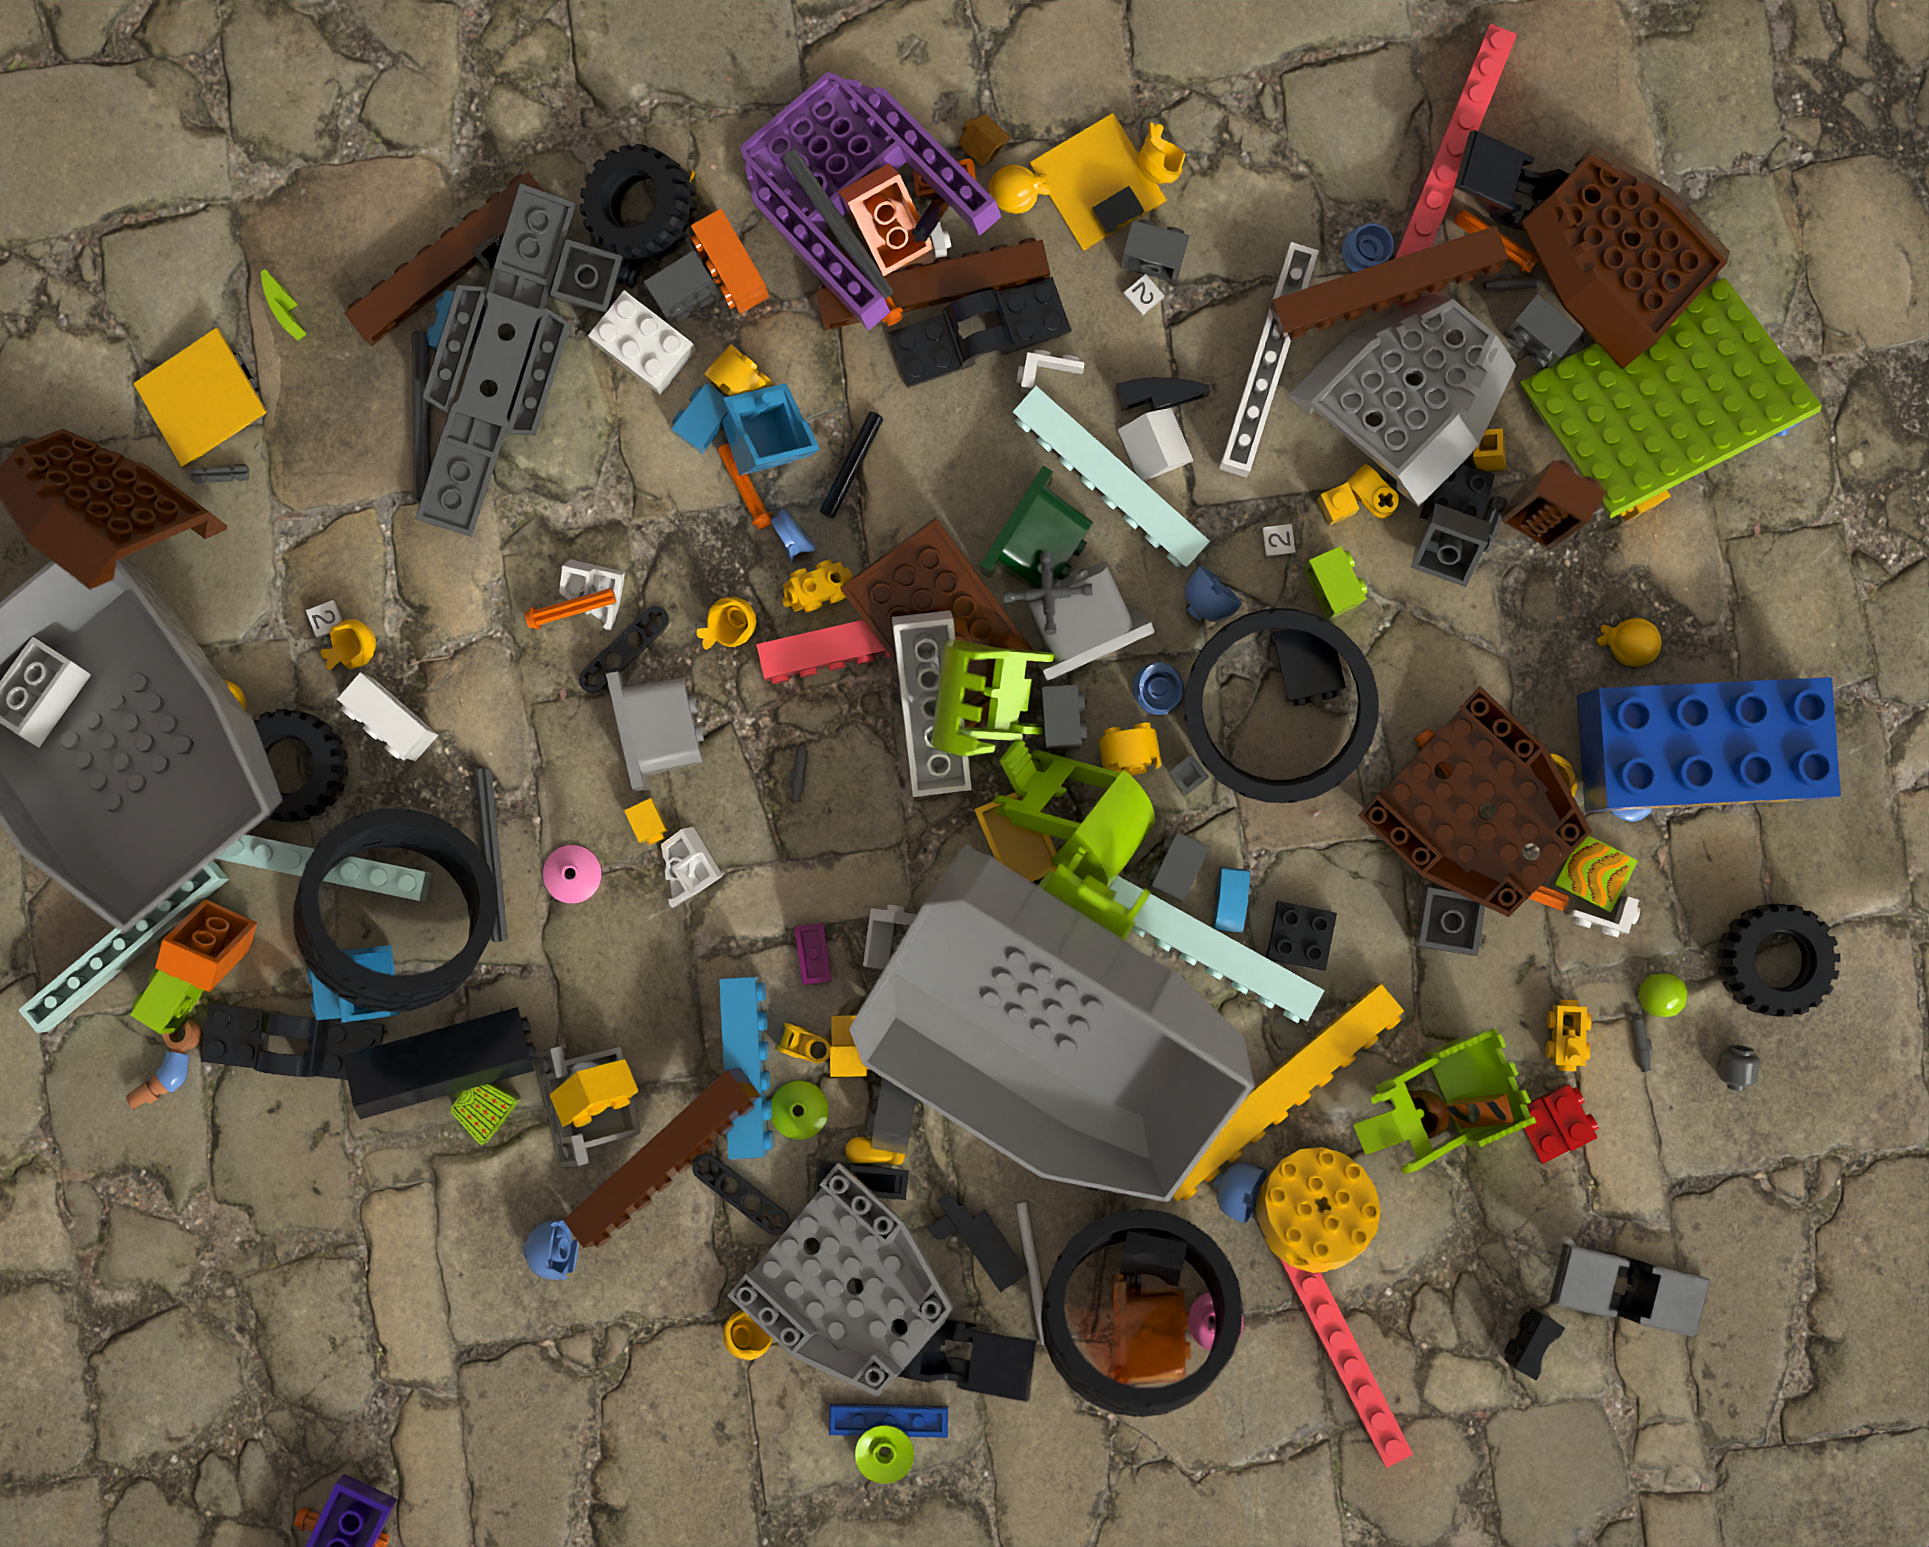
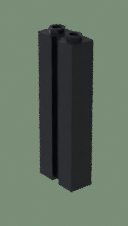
(439, 1062)

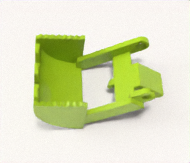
(1008, 697)
(1110, 830)
(1092, 897)
(1462, 1070)

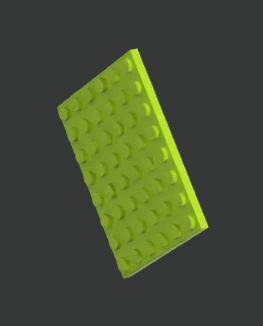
(1678, 407)

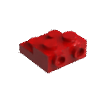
(1559, 1123)

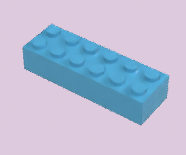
(745, 1049)

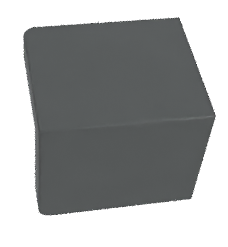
(1188, 775)

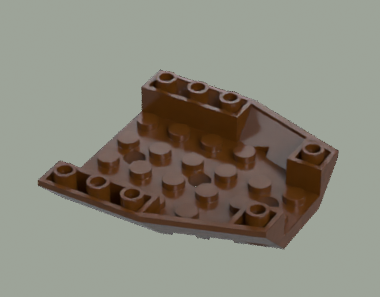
(1600, 279)
(93, 504)
(1439, 822)

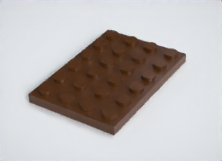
(934, 576)

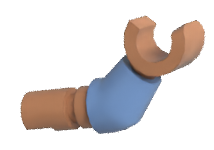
(173, 1068)

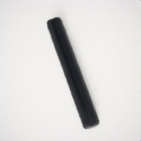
(930, 219)
(851, 465)

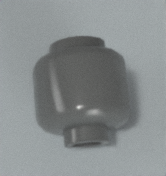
(1739, 1067)

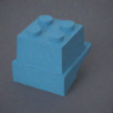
(766, 429)
(330, 1006)

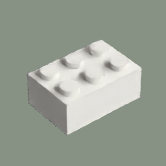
(642, 342)
(38, 691)
(386, 718)

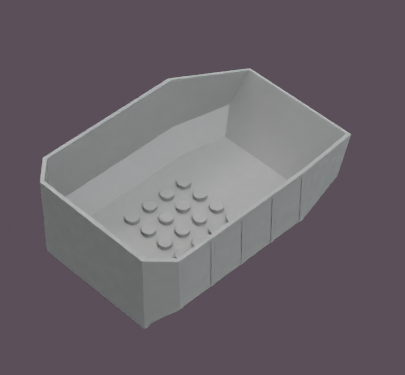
(146, 762)
(1052, 1036)

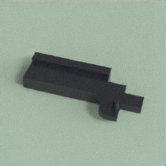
(983, 1240)

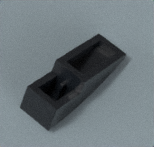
(1159, 392)
(882, 1181)

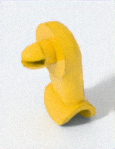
(860, 1151)

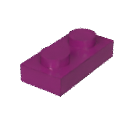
(813, 953)

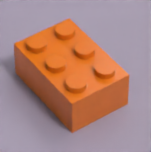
(884, 218)
(728, 262)
(206, 945)

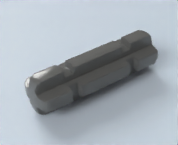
(219, 473)
(1494, 516)

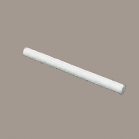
(1031, 1263)

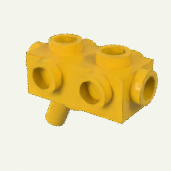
(809, 589)
(1568, 1042)

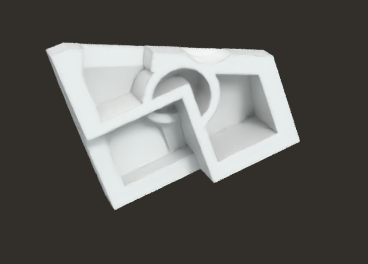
(585, 578)
(688, 865)

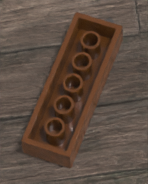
(1554, 504)

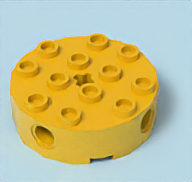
(1311, 1182)

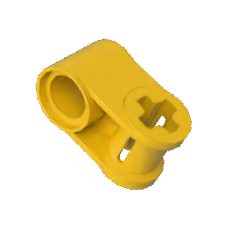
(1370, 489)
(802, 1043)

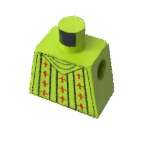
(483, 1109)

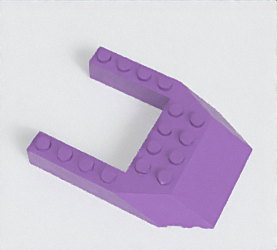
(842, 137)

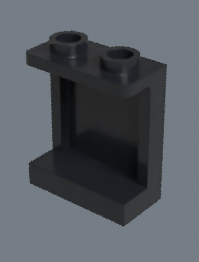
(1307, 666)

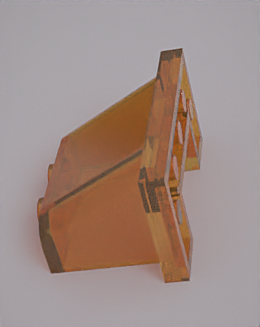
(1148, 1334)

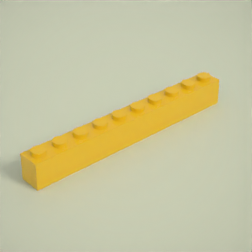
(1294, 1079)

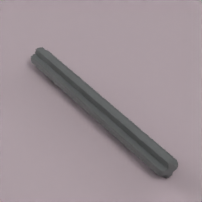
(836, 222)
(421, 414)
(490, 844)

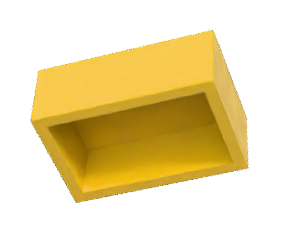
(1014, 846)

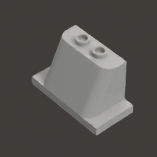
(1087, 624)
(655, 727)
(604, 1127)

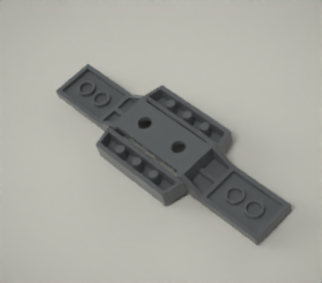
(477, 422)

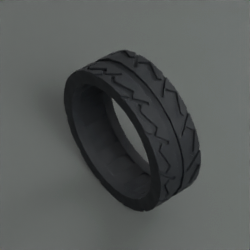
(1303, 787)
(413, 832)
(1208, 1262)

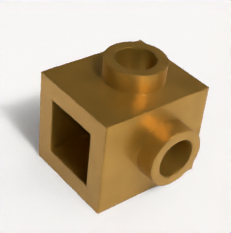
(983, 139)

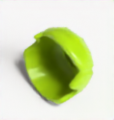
(1663, 995)

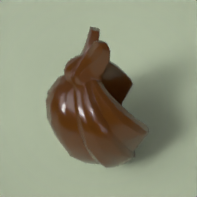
(1435, 1111)

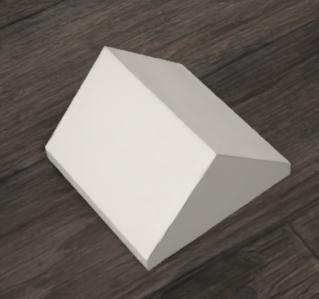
(1155, 444)

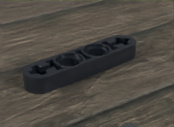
(627, 653)
(743, 1190)

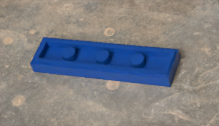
(912, 1419)

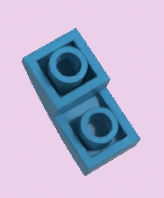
(1232, 899)

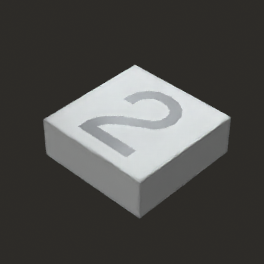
(1143, 295)
(1278, 540)
(324, 617)

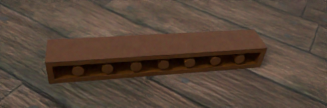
(434, 268)
(951, 279)
(1389, 282)
(662, 1158)

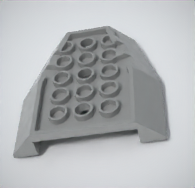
(1424, 426)
(808, 1297)

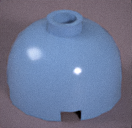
(1210, 597)
(1239, 1190)
(551, 1250)

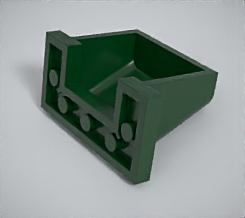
(1037, 526)

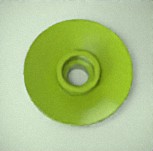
(814, 1105)
(881, 1467)

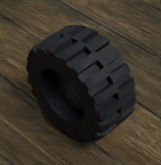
(610, 183)
(327, 762)
(1816, 953)

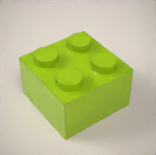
(1335, 582)
(165, 1002)

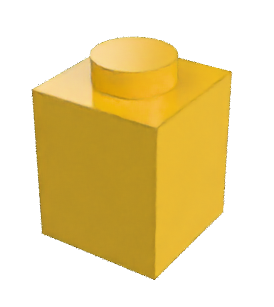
(1491, 451)
(1338, 504)
(647, 822)

